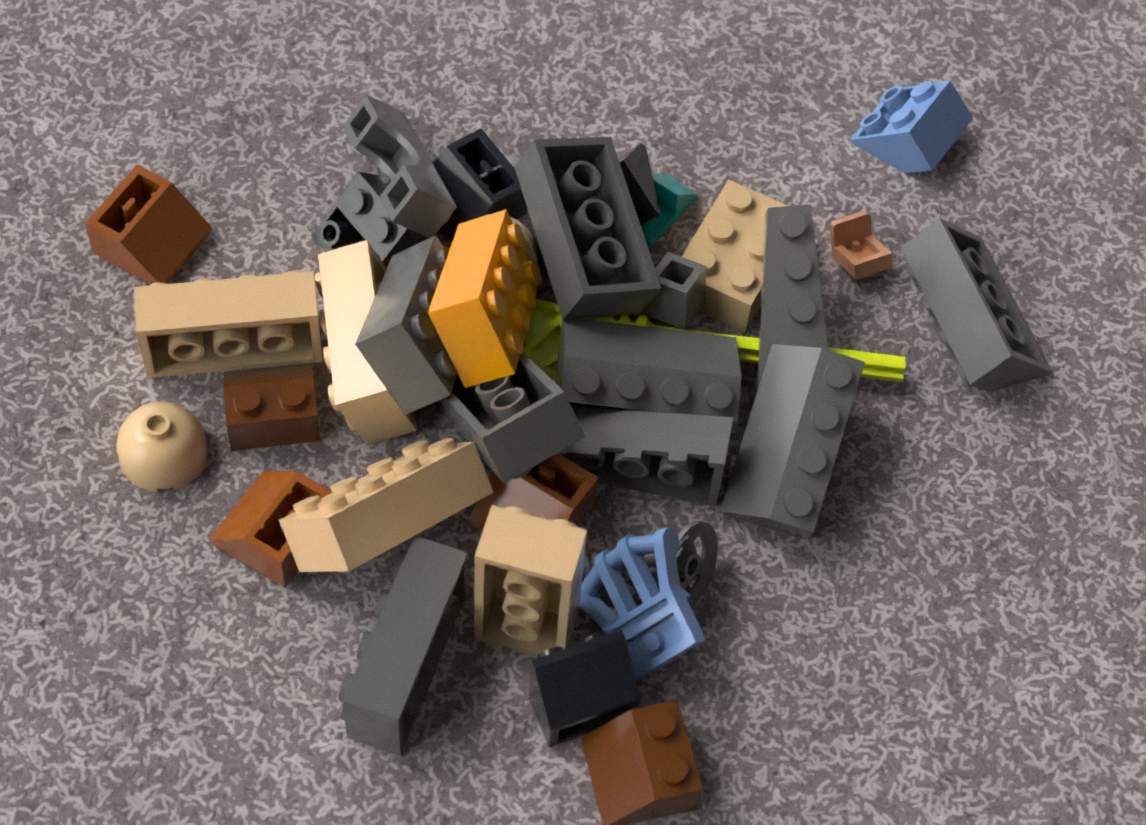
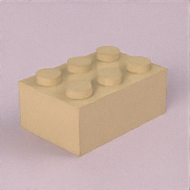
(732, 249)

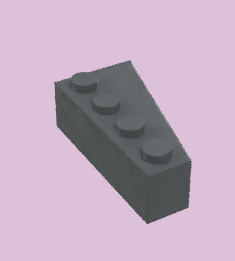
(654, 451)

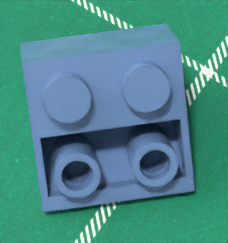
(914, 126)

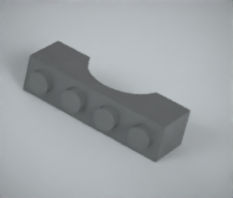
(416, 192)
(681, 292)

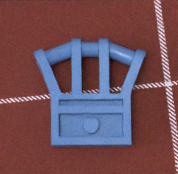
(664, 622)

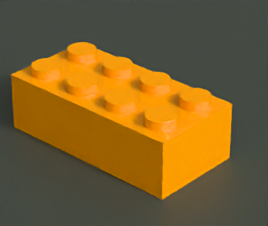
(485, 298)

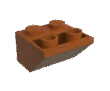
(147, 227)
(549, 491)
(253, 526)

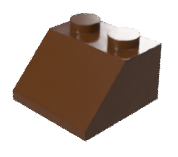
(271, 406)
(642, 765)

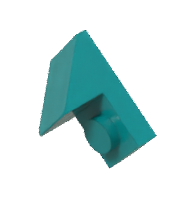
(673, 201)

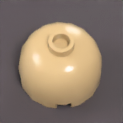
(161, 446)

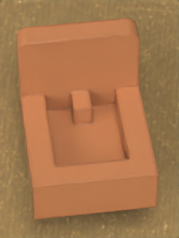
(857, 248)

